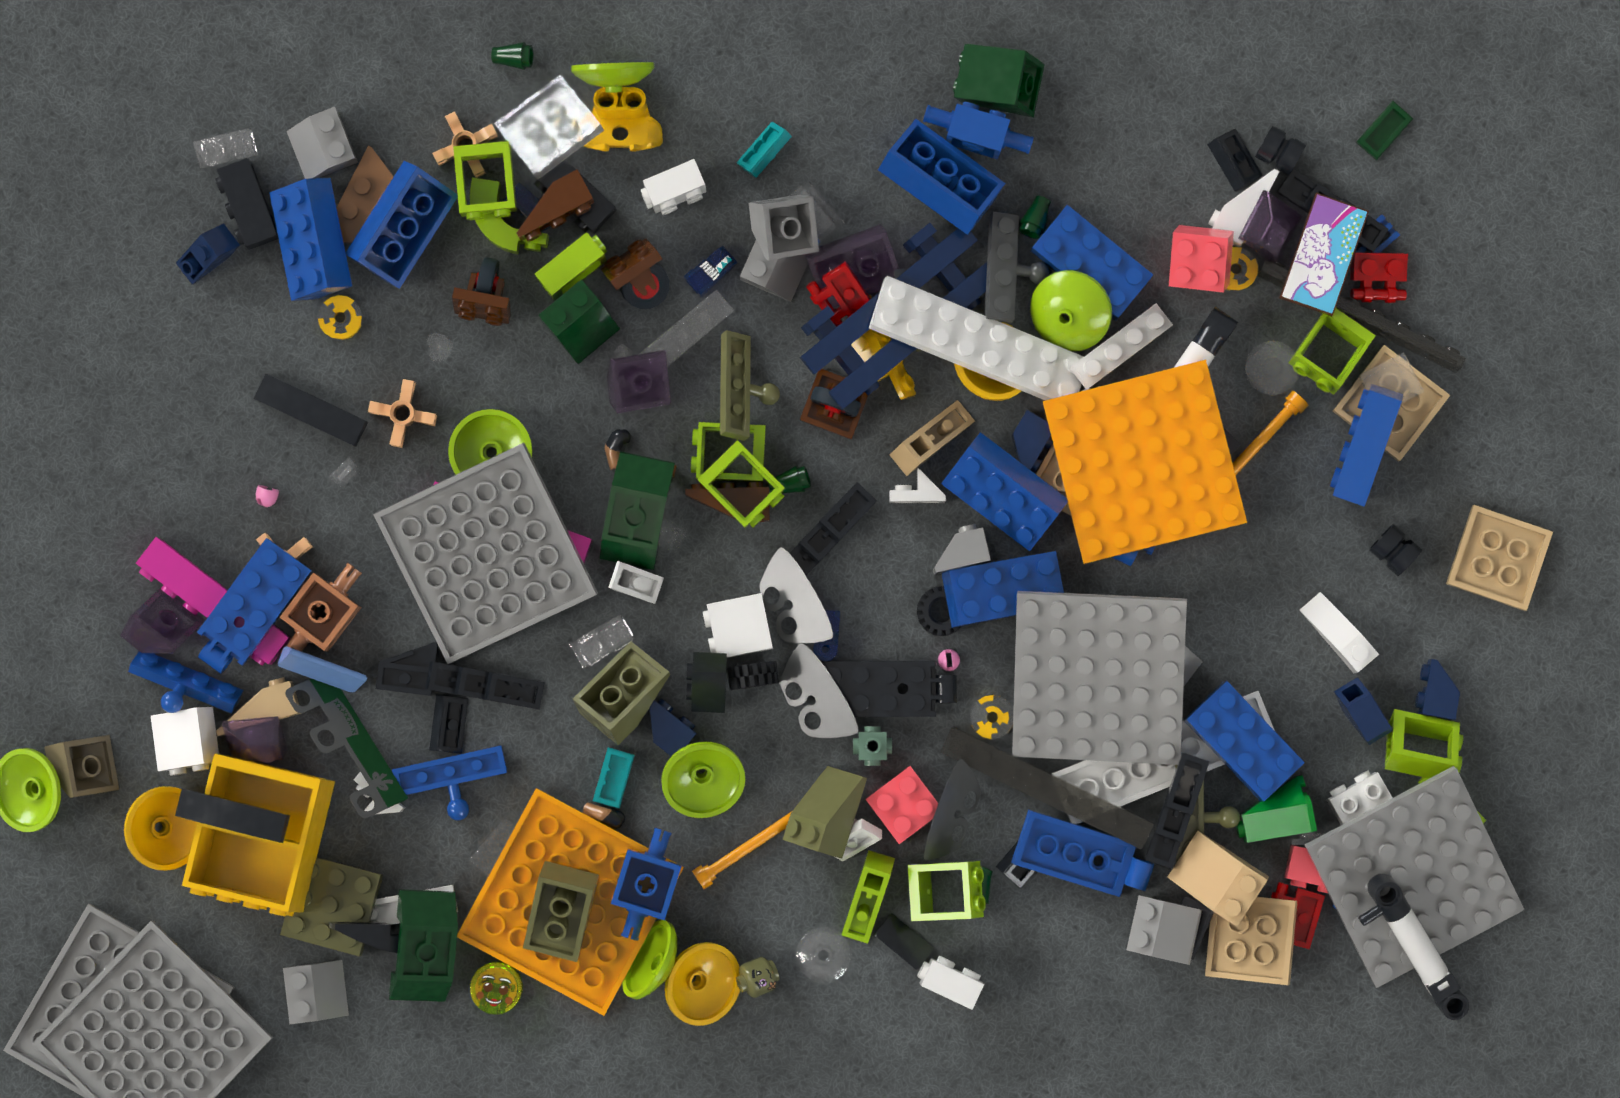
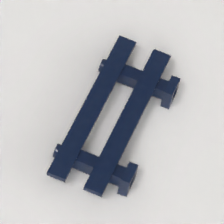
(837, 341)

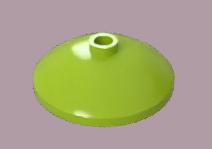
(613, 75)
(1078, 297)
(482, 431)
(703, 793)
(21, 802)
(652, 962)

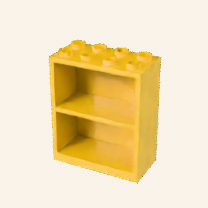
(252, 867)

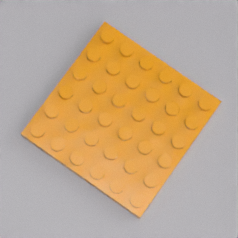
(1144, 461)
(502, 910)

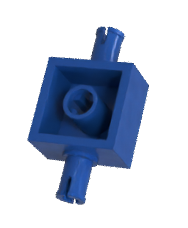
(978, 130)
(630, 894)

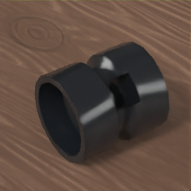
(1280, 150)
(1395, 550)

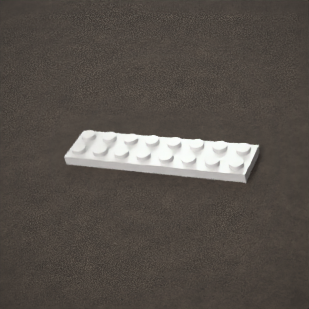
(974, 341)
(1130, 781)

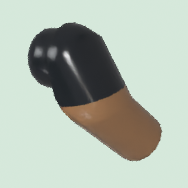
(614, 445)
(608, 817)

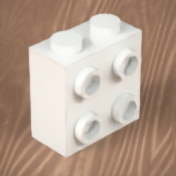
(674, 187)
(738, 626)
(185, 740)
(1358, 798)
(951, 983)

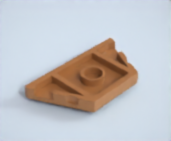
(362, 194)

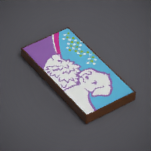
(1324, 254)

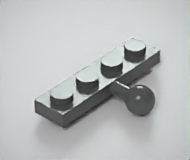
(1003, 267)

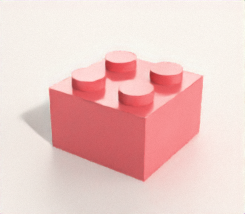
(1201, 258)
(903, 804)

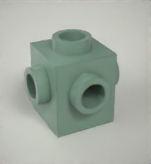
(860, 746)

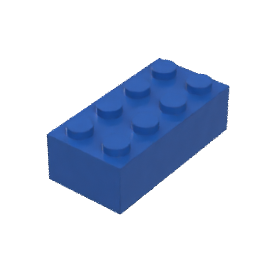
(941, 176)
(401, 224)
(310, 239)
(1081, 247)
(1367, 445)
(1005, 491)
(991, 589)
(1243, 741)

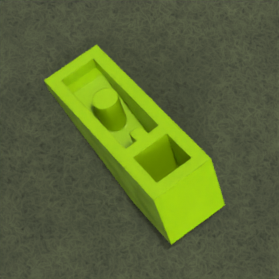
(868, 896)

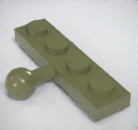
(736, 386)
(1227, 817)

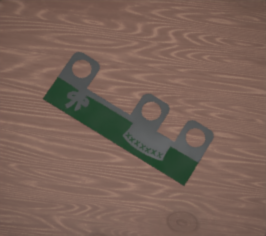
(350, 732)

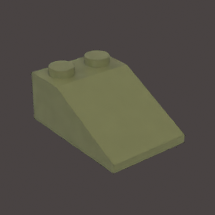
(622, 692)
(826, 812)
(560, 911)

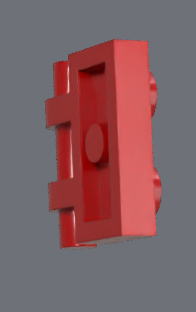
(1379, 267)
(844, 287)
(1307, 914)

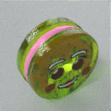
(496, 988)

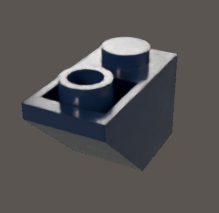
(207, 253)
(1030, 438)
(1440, 696)
(1362, 711)
(667, 730)

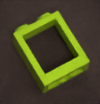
(479, 152)
(572, 265)
(1345, 328)
(698, 439)
(722, 464)
(1418, 763)
(921, 891)

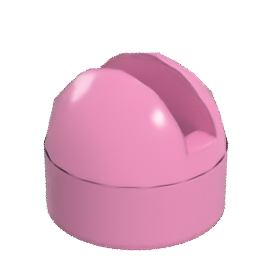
(266, 497)
(942, 660)

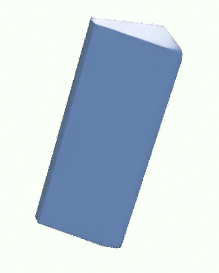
(321, 670)

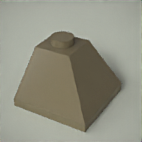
(84, 766)

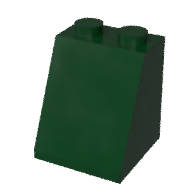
(999, 79)
(579, 321)

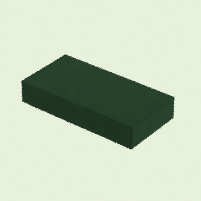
(1384, 130)

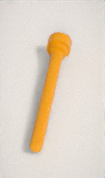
(1293, 405)
(706, 874)

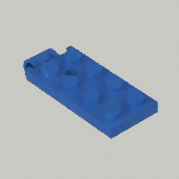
(256, 596)
(1069, 851)

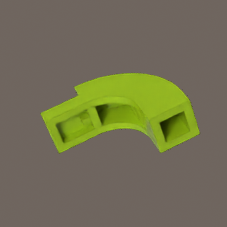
(495, 228)

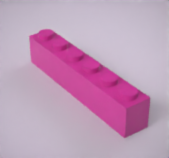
(200, 592)

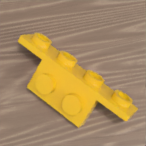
(870, 344)

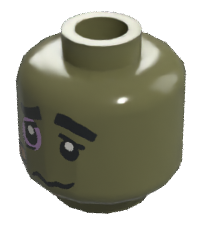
(757, 977)

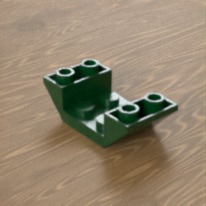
(636, 510)
(425, 945)

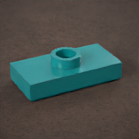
(764, 149)
(613, 778)

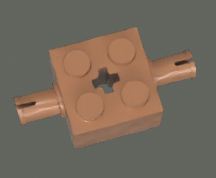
(320, 593)

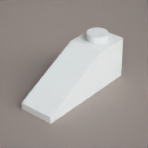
(1237, 211)
(1339, 633)

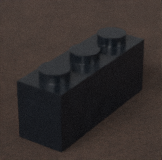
(246, 204)
(599, 211)

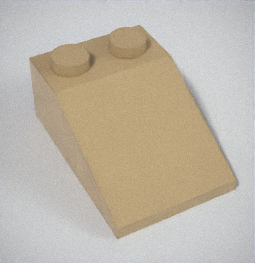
(1218, 878)

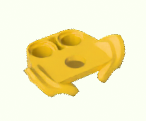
(643, 130)

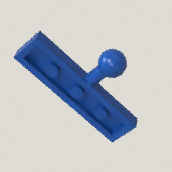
(184, 682)
(451, 772)

